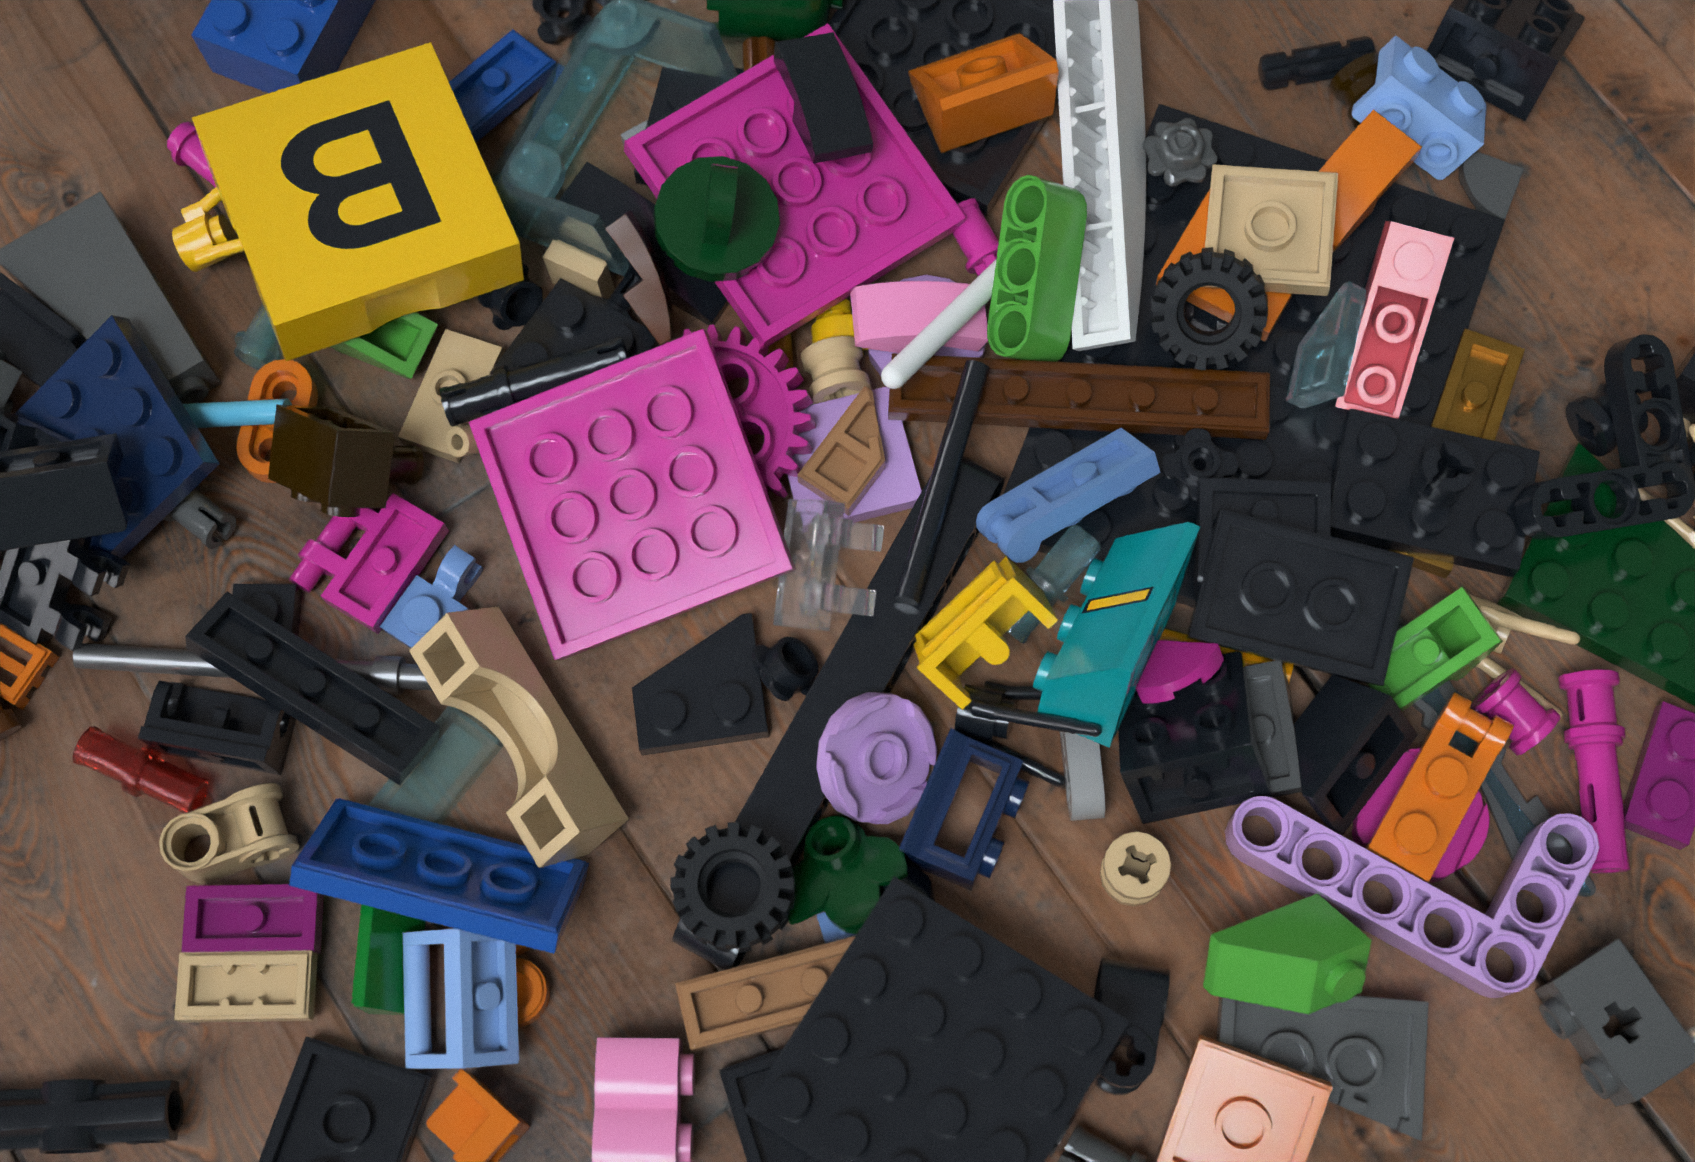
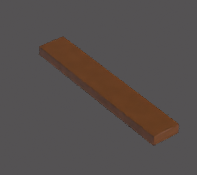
(1093, 397)

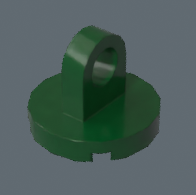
(716, 218)

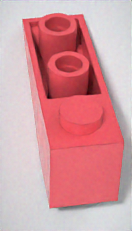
(1394, 317)

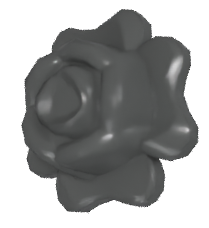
(1180, 152)

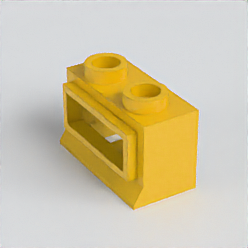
(975, 625)

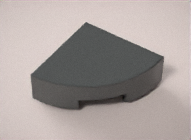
(1489, 183)

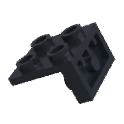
(1505, 47)
(1194, 748)

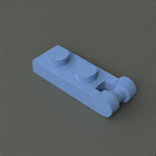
(1066, 494)

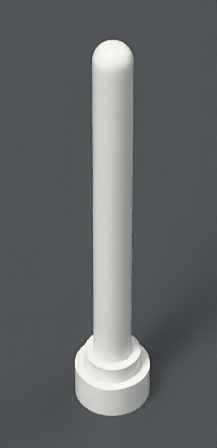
(940, 330)

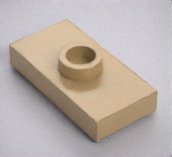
(454, 362)
(246, 986)

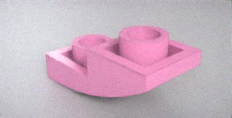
(895, 312)

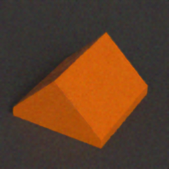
(986, 90)

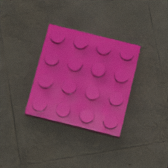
(838, 217)
(631, 495)

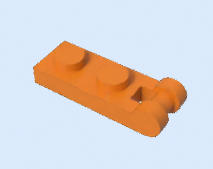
(1438, 789)

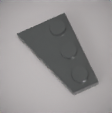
(1362, 1046)

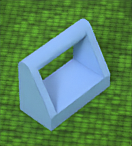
(477, 1000)

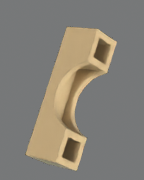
(485, 671)

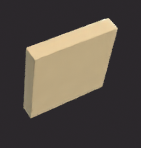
(1277, 223)

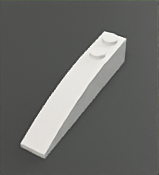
(1104, 161)

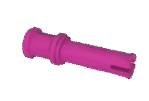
(1595, 741)

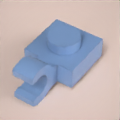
(427, 603)

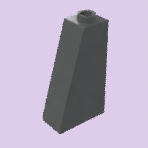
(90, 269)

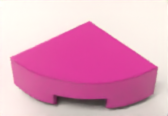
(1175, 667)

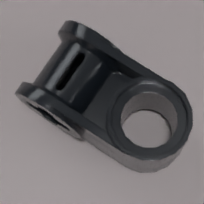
(1141, 997)

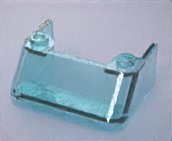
(571, 102)

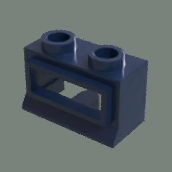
(936, 801)

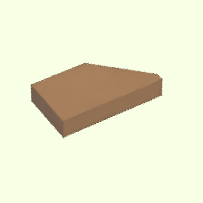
(848, 456)

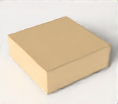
(578, 269)

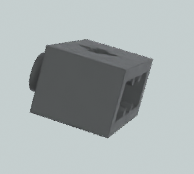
(1647, 1045)

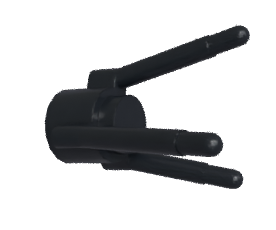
(994, 712)

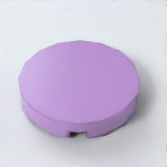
(876, 757)

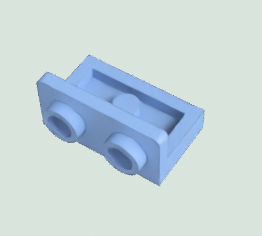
(1426, 106)

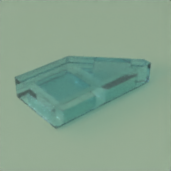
(1327, 350)

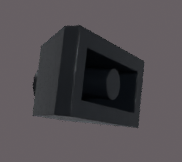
(1348, 748)

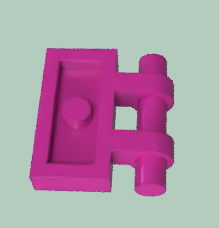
(379, 566)

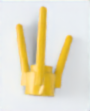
(204, 237)

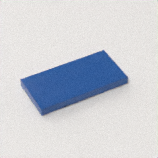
(439, 875)

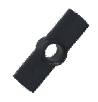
(88, 1114)

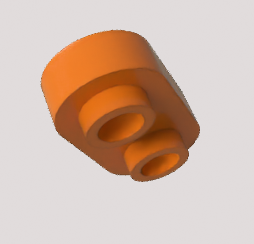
(271, 383)

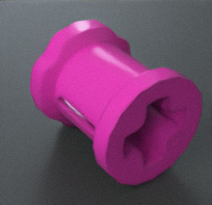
(1514, 704)

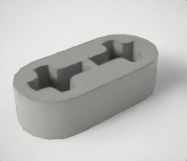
(1082, 777)

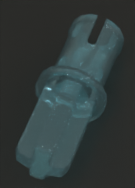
(1058, 573)

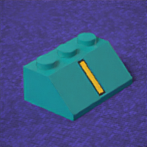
(1115, 628)

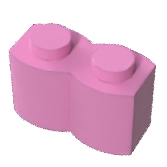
(640, 1100)

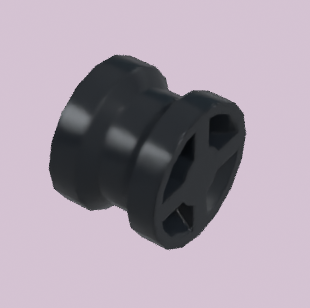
(1593, 422)

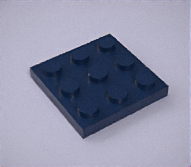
(121, 390)

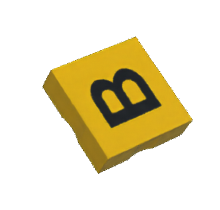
(359, 199)

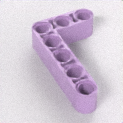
(1414, 899)

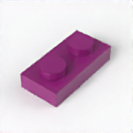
(1663, 782)
(251, 918)

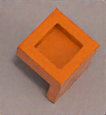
(476, 1122)

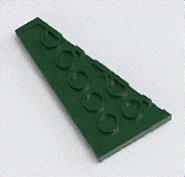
(1616, 588)

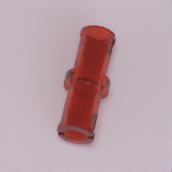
(140, 770)

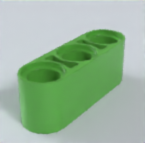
(1036, 270)

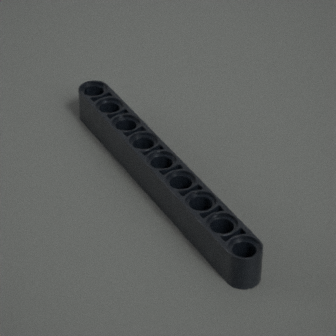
(864, 660)

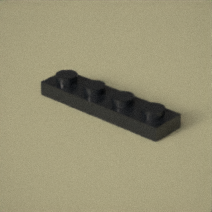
(313, 687)

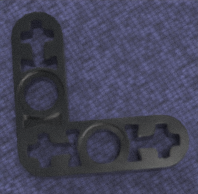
(1641, 463)

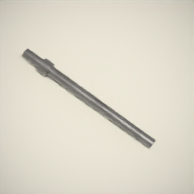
(386, 672)

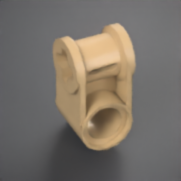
(234, 834)

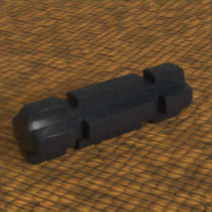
(1311, 62)

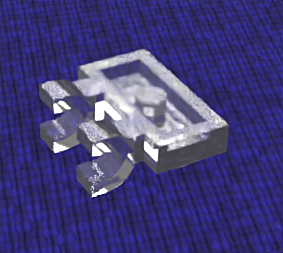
(814, 537)

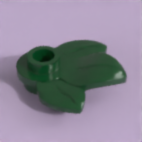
(845, 882)

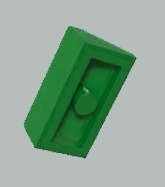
(379, 961)

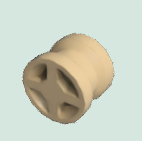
(834, 368)
(1128, 885)

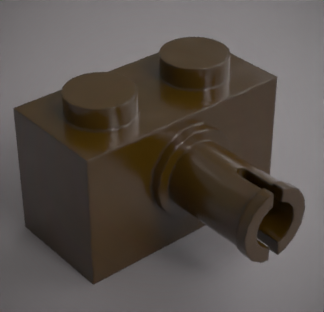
(338, 459)

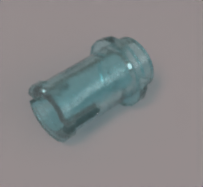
(258, 343)

